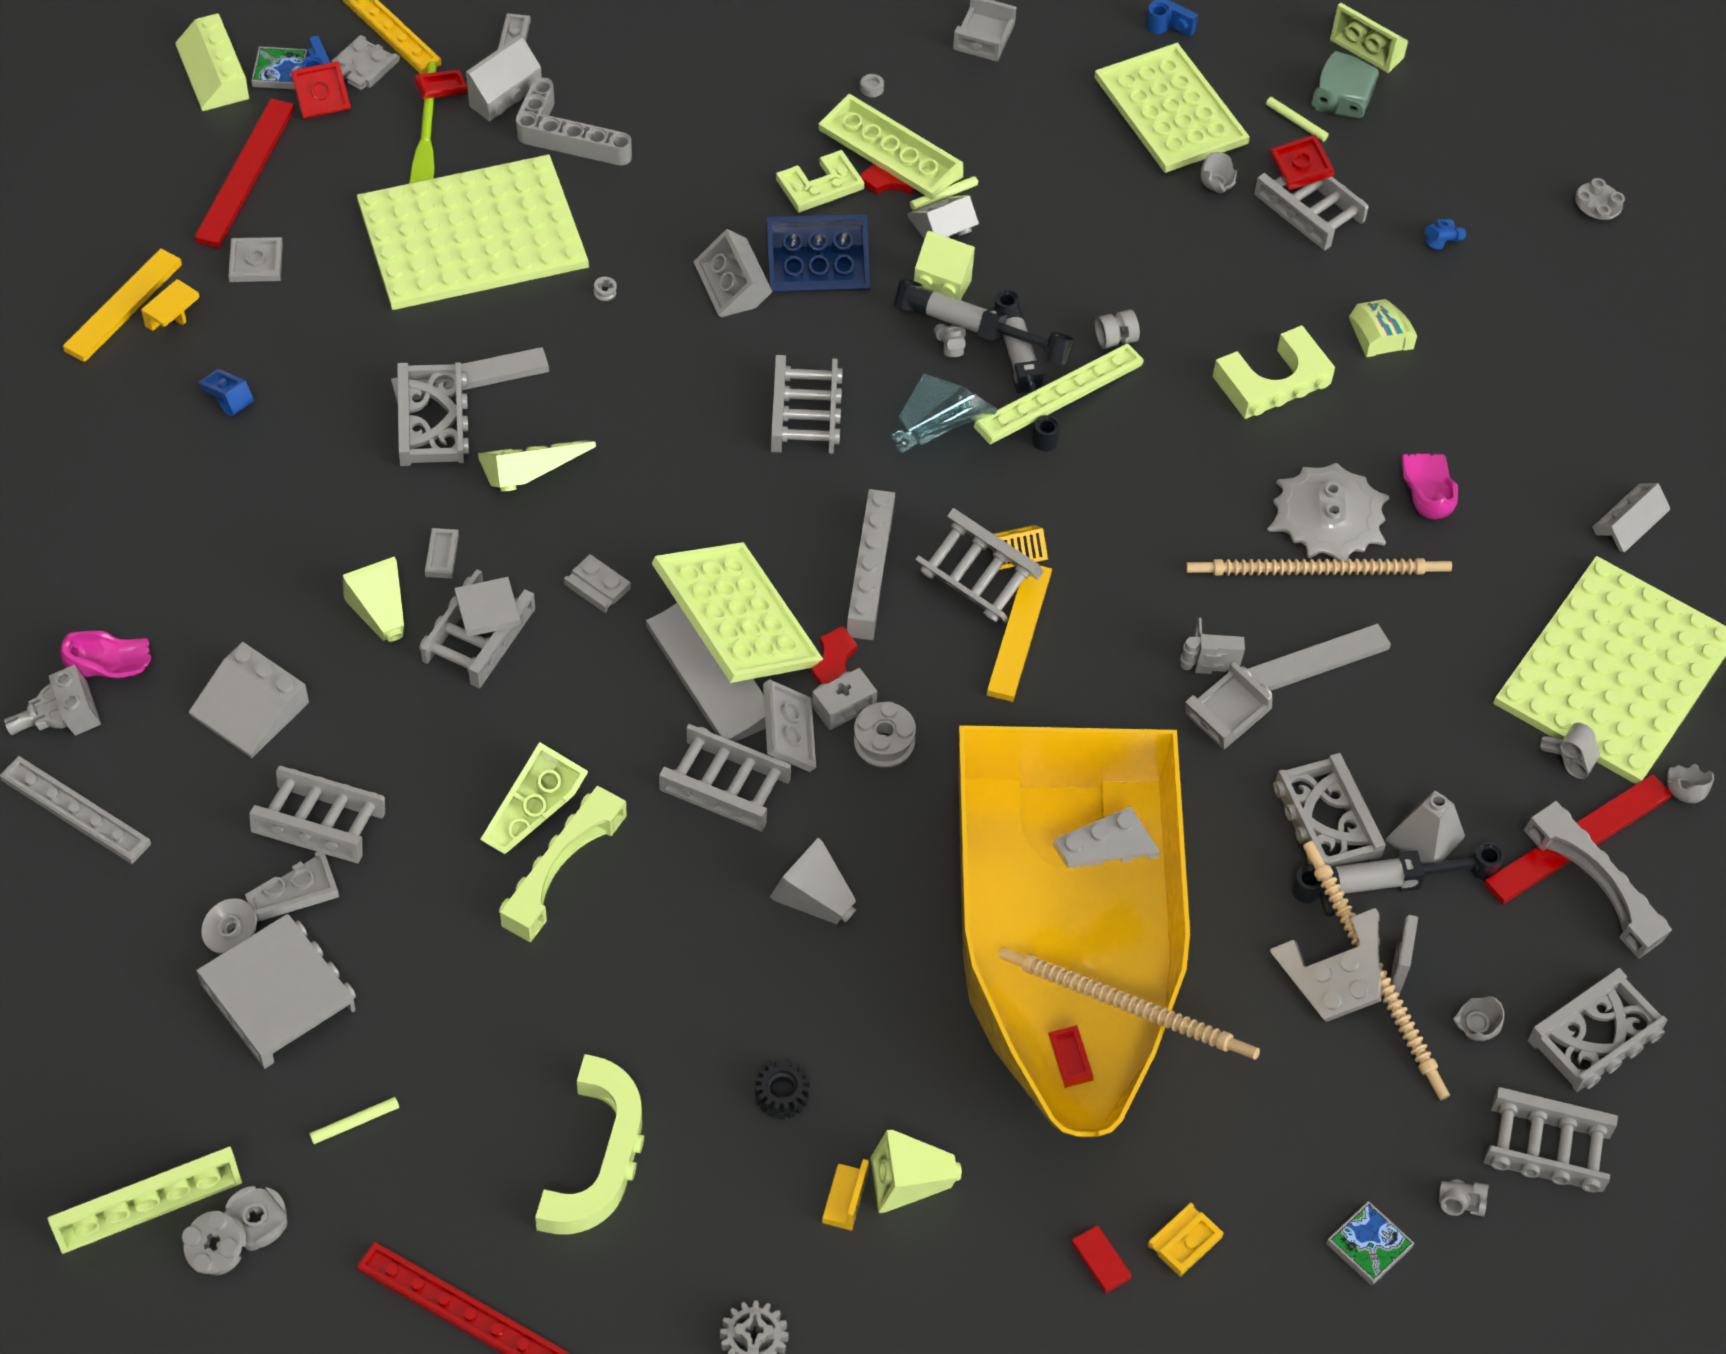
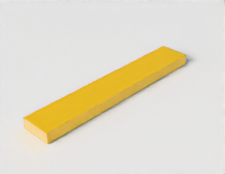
(395, 33)
(122, 305)
(1018, 636)

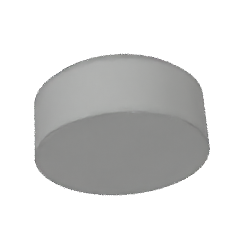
(872, 85)

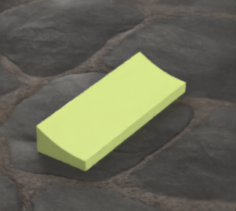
(891, 146)
(145, 1200)

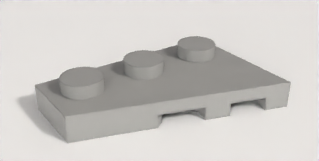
(1105, 840)
(298, 889)

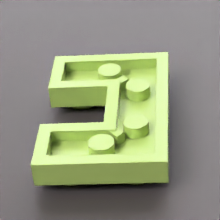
(840, 181)

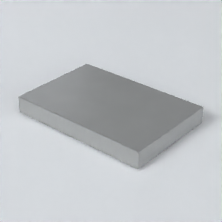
(789, 725)

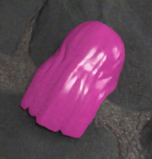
(1430, 484)
(104, 655)

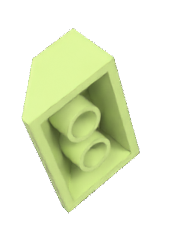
(1367, 39)

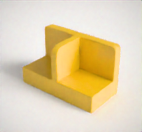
(169, 305)

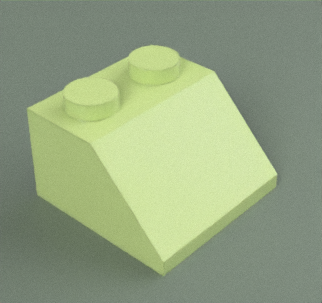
(945, 265)

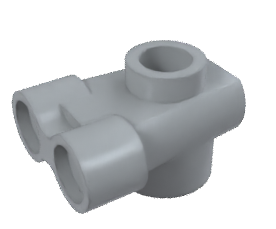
(952, 338)
(1458, 1197)

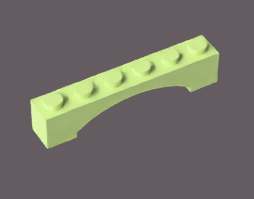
(598, 815)

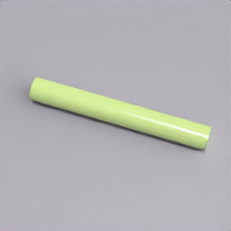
(1297, 119)
(949, 191)
(354, 1120)

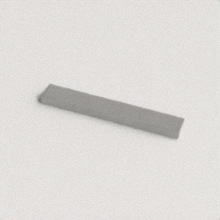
(494, 370)
(1321, 657)
(75, 810)

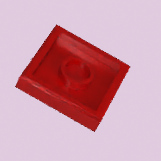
(320, 90)
(1302, 162)

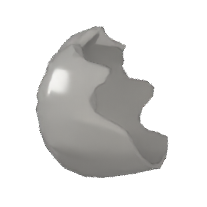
(1218, 172)
(1689, 784)
(1480, 1018)

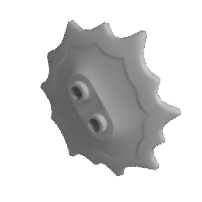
(1309, 508)

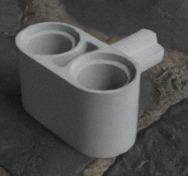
(1577, 749)

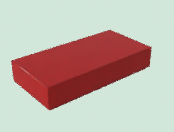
(441, 84)
(1070, 1056)
(1101, 1259)

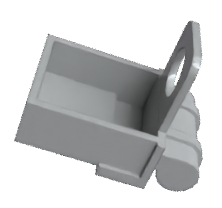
(1211, 651)

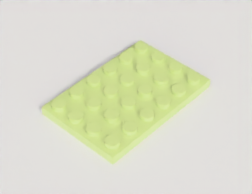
(1171, 107)
(737, 612)

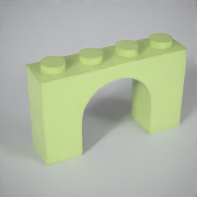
(1257, 394)

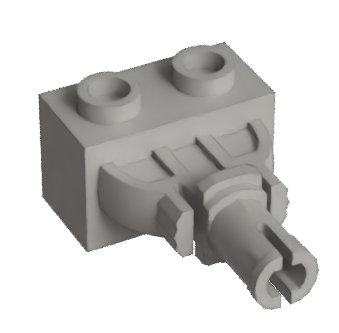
(59, 705)

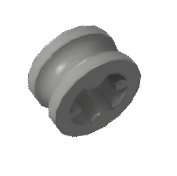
(605, 282)

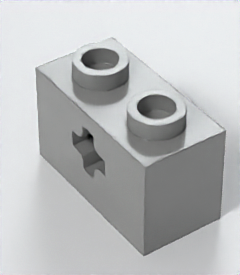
(843, 698)

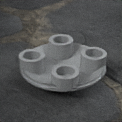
(1599, 200)

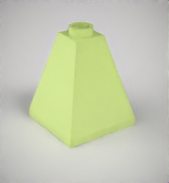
(376, 598)
(910, 1170)

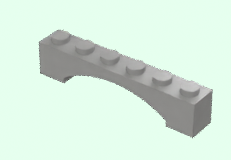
(870, 564)
(1640, 923)

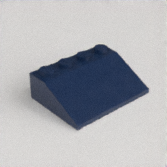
(818, 253)

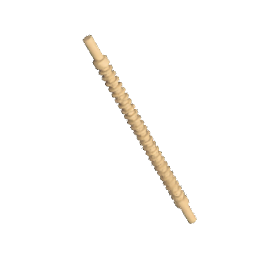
(1418, 566)
(1223, 1040)
(1427, 1065)

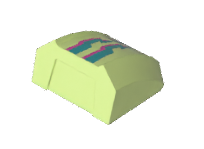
(1382, 328)

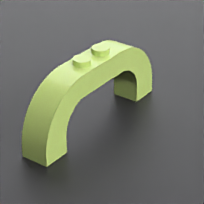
(584, 1210)

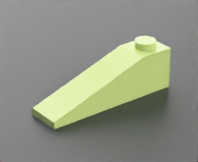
(518, 467)
(538, 792)

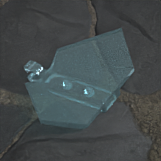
(937, 408)

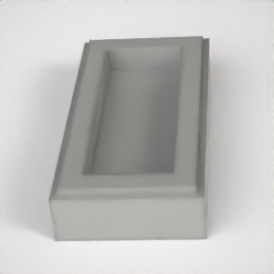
(441, 553)

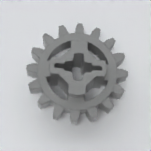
(769, 1336)

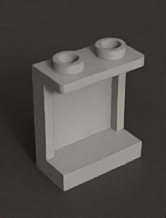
(985, 29)
(1230, 706)

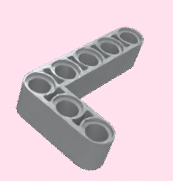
(567, 136)

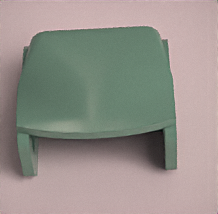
(1346, 86)

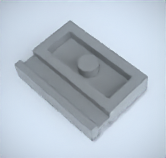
(597, 583)

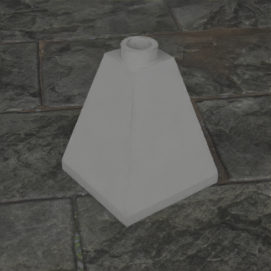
(1429, 829)
(816, 886)

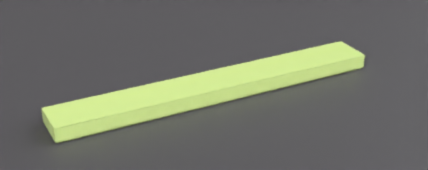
(1058, 393)

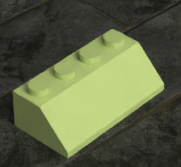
(212, 63)

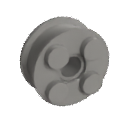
(882, 749)

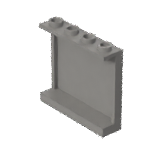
(275, 987)

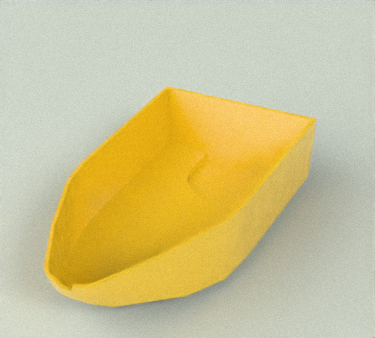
(1102, 921)

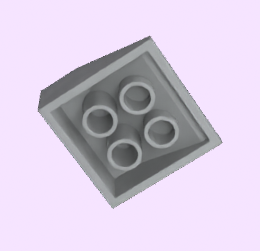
(249, 700)

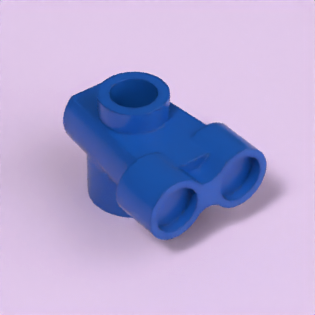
(1443, 231)

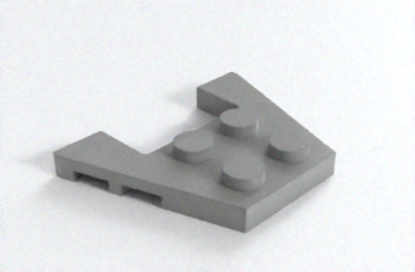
(1342, 981)

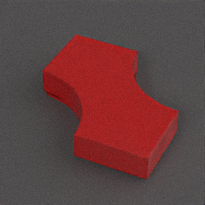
(879, 181)
(837, 649)

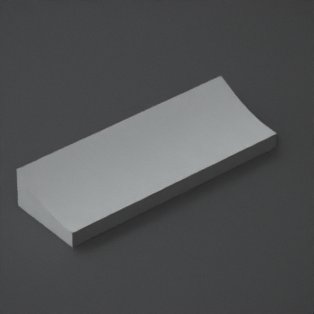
(730, 708)

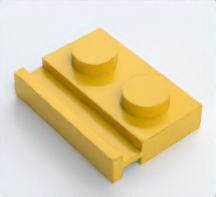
(1185, 1239)

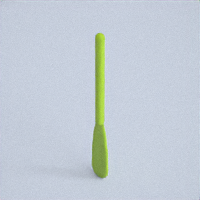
(423, 160)

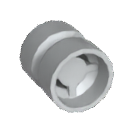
(1117, 329)

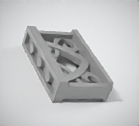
(410, 387)
(1357, 813)
(1605, 994)

